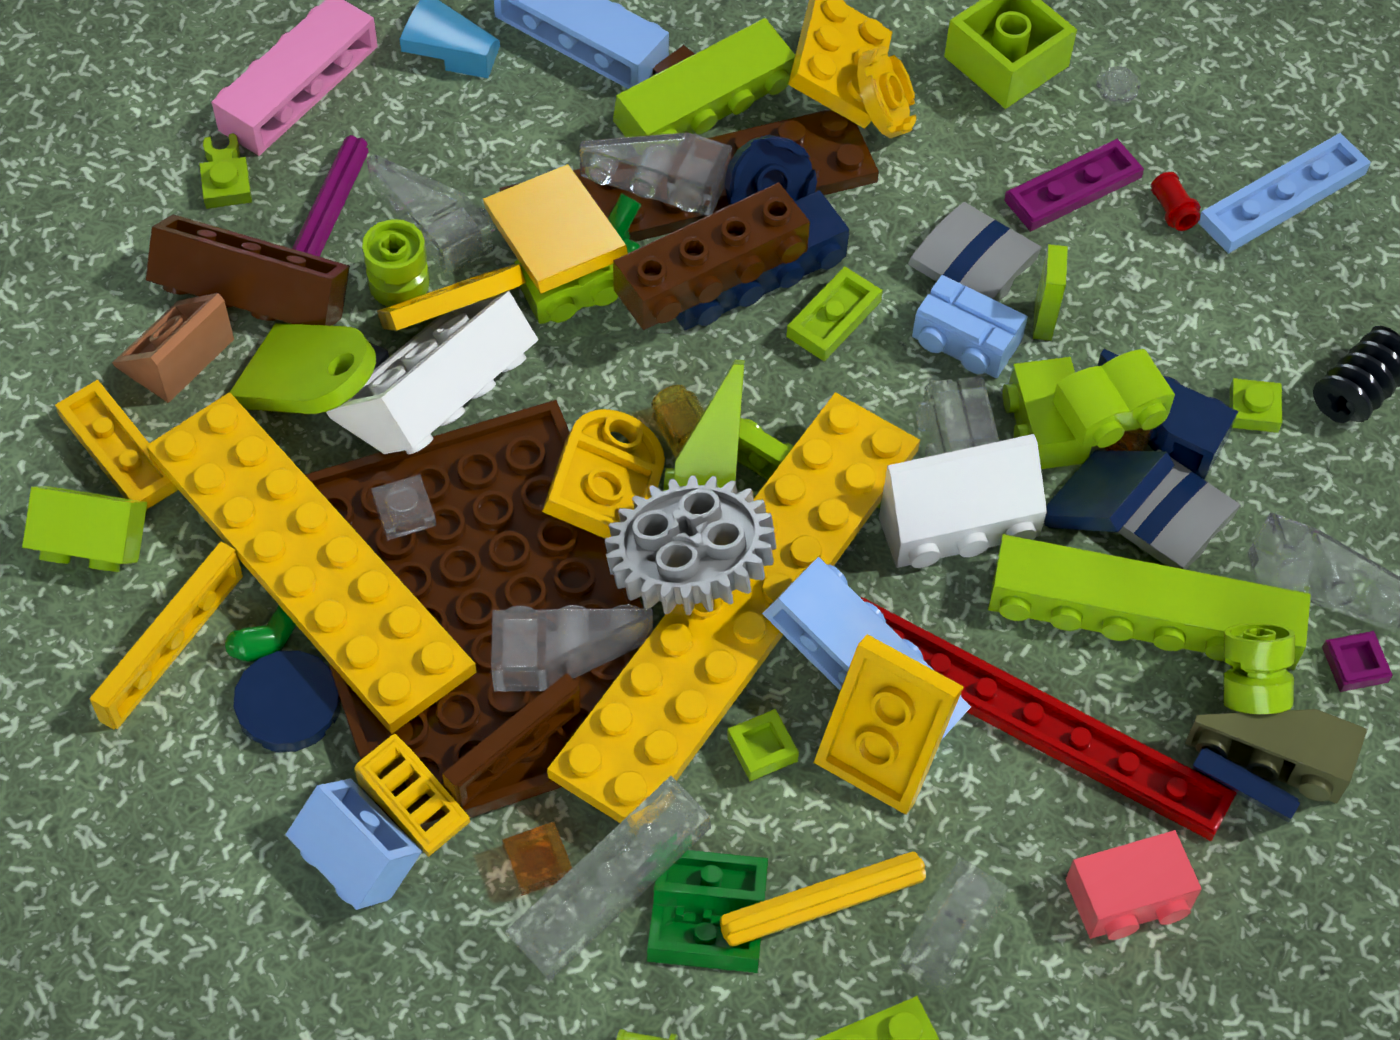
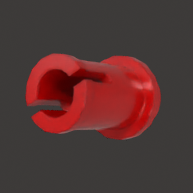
(1180, 209)

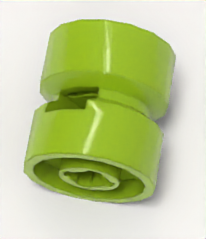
(395, 261)
(1258, 671)

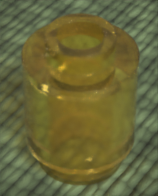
(676, 415)

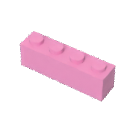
(295, 74)

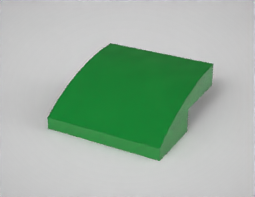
(689, 909)

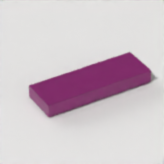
(1073, 184)

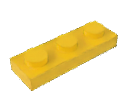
(115, 444)

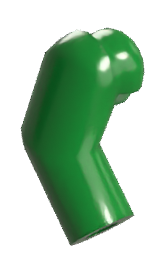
(622, 218)
(256, 642)

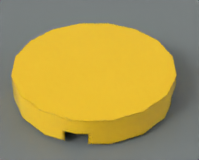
(886, 92)

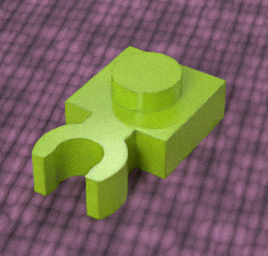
(224, 175)

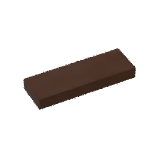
(513, 740)

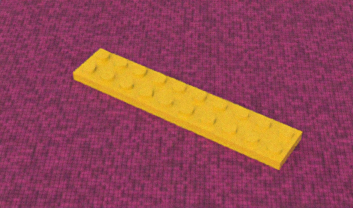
(702, 661)

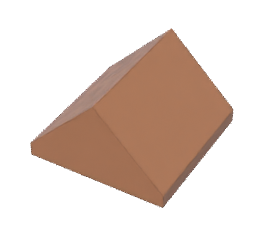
(178, 345)

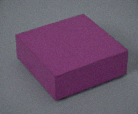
(1357, 661)

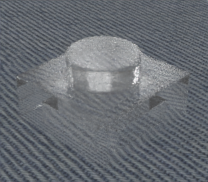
(403, 507)

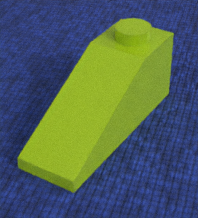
(715, 438)

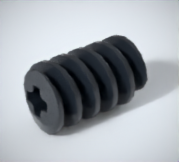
(1361, 378)

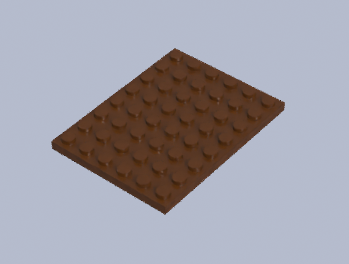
(482, 556)

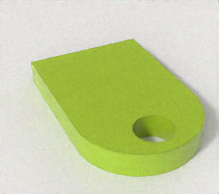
(305, 369)

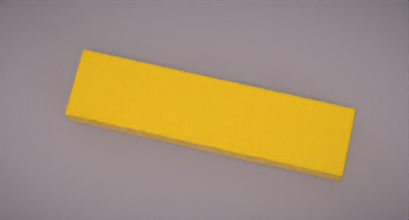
(167, 636)

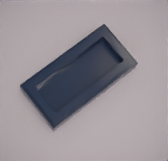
(1246, 784)

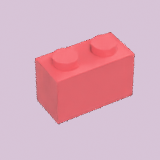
(1133, 886)

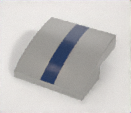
(975, 252)
(1180, 518)

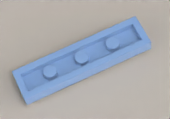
(1283, 193)

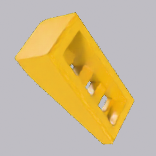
(395, 753)

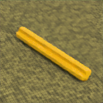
(822, 898)

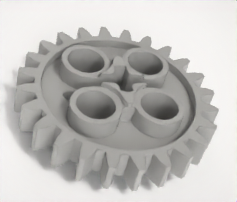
(690, 544)

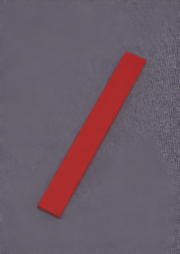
(1074, 736)

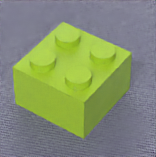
(1009, 46)

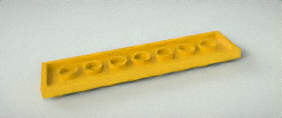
(312, 562)

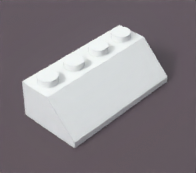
(437, 375)

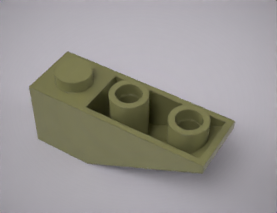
(1291, 746)

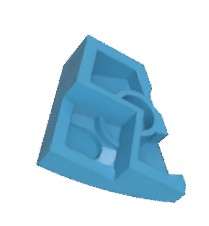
(445, 34)

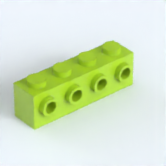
(707, 85)

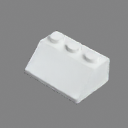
(962, 501)

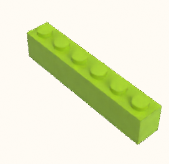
(1136, 598)

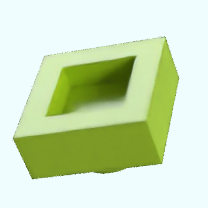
(1257, 404)
(762, 745)

